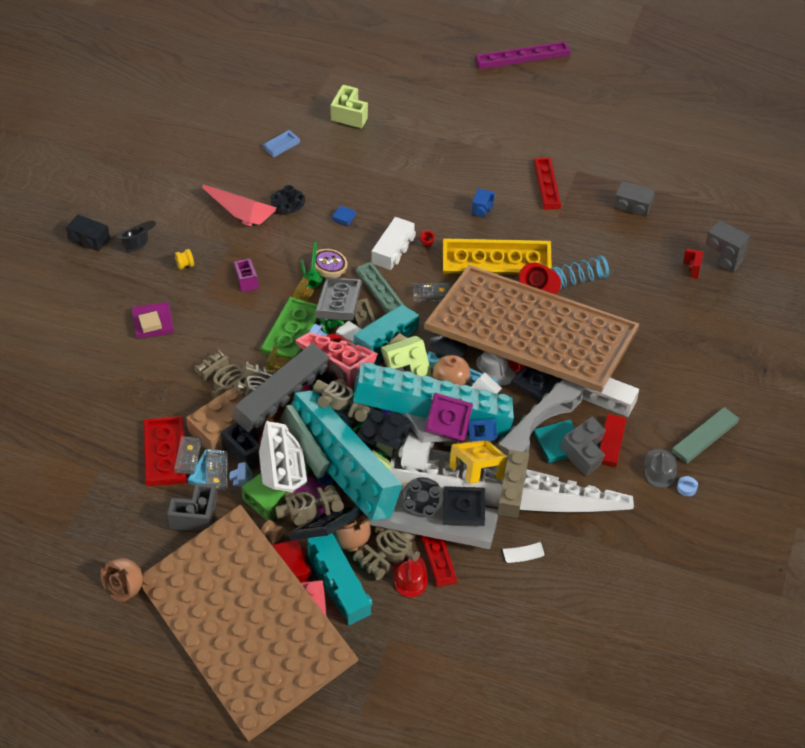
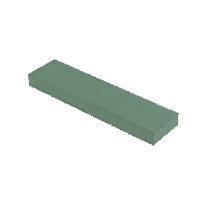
(378, 287)
(705, 435)
(311, 450)

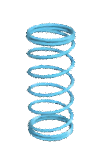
(599, 271)

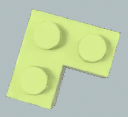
(348, 109)
(407, 353)

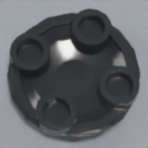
(288, 200)
(446, 346)
(422, 497)

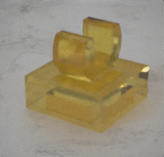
(303, 291)

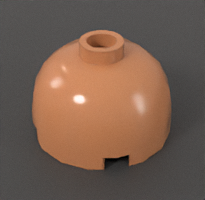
(452, 369)
(353, 534)
(122, 578)

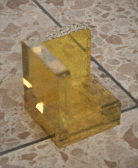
(275, 361)

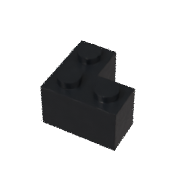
(243, 444)

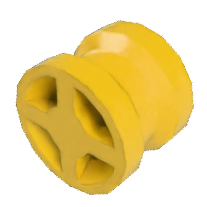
(184, 259)

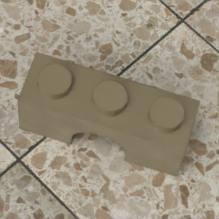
(513, 483)

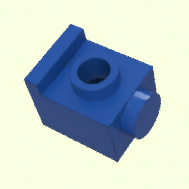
(482, 202)
(490, 429)

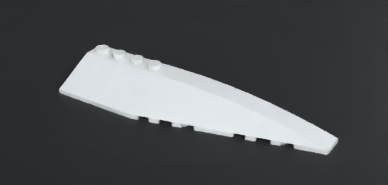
(539, 493)

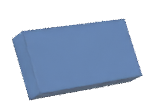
(281, 143)

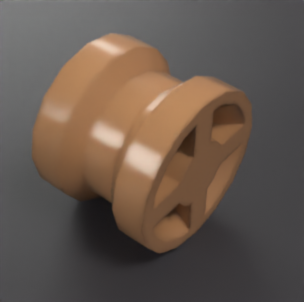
(272, 532)

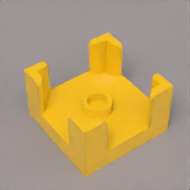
(477, 456)

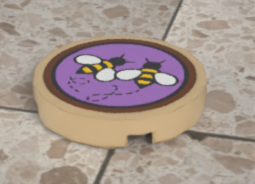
(330, 263)

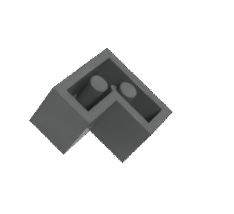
(731, 244)
(581, 446)
(194, 513)

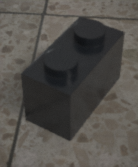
(88, 232)

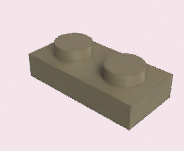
(363, 314)

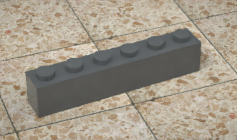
(280, 387)

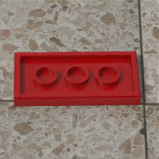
(161, 449)

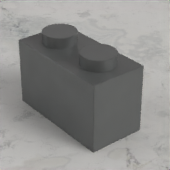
(634, 199)

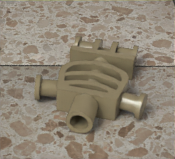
(225, 374)
(254, 378)
(339, 397)
(303, 505)
(395, 550)

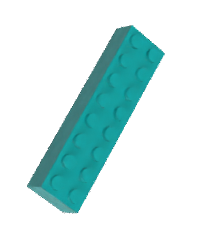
(414, 393)
(351, 461)

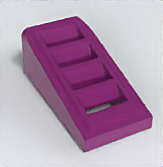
(246, 276)

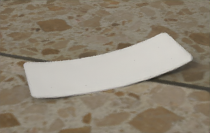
(523, 553)

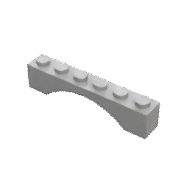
(562, 399)

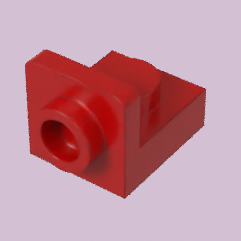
(694, 260)

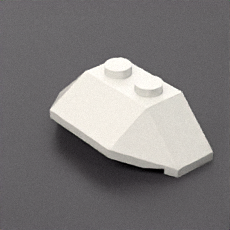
(281, 459)

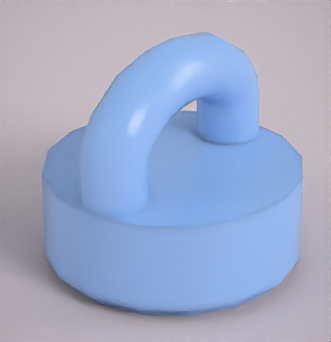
(687, 486)

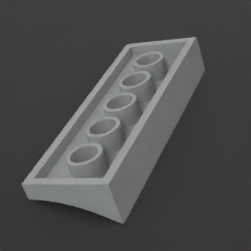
(433, 526)

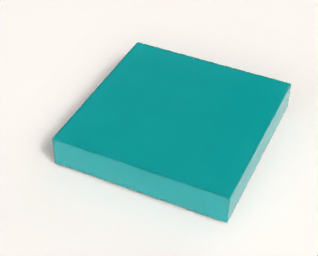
(550, 439)

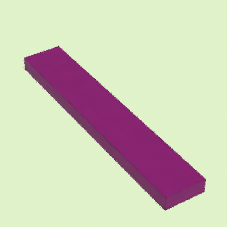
(522, 55)

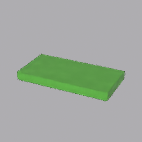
(293, 322)

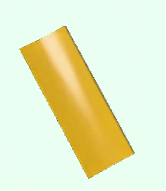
(494, 256)

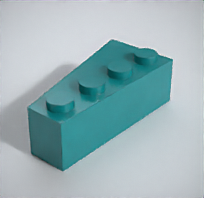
(385, 329)
(338, 578)

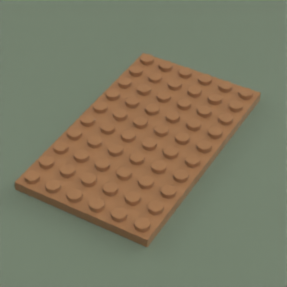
(533, 327)
(246, 622)

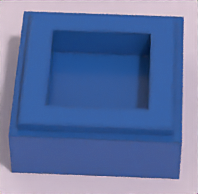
(344, 215)

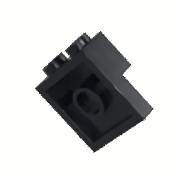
(384, 431)

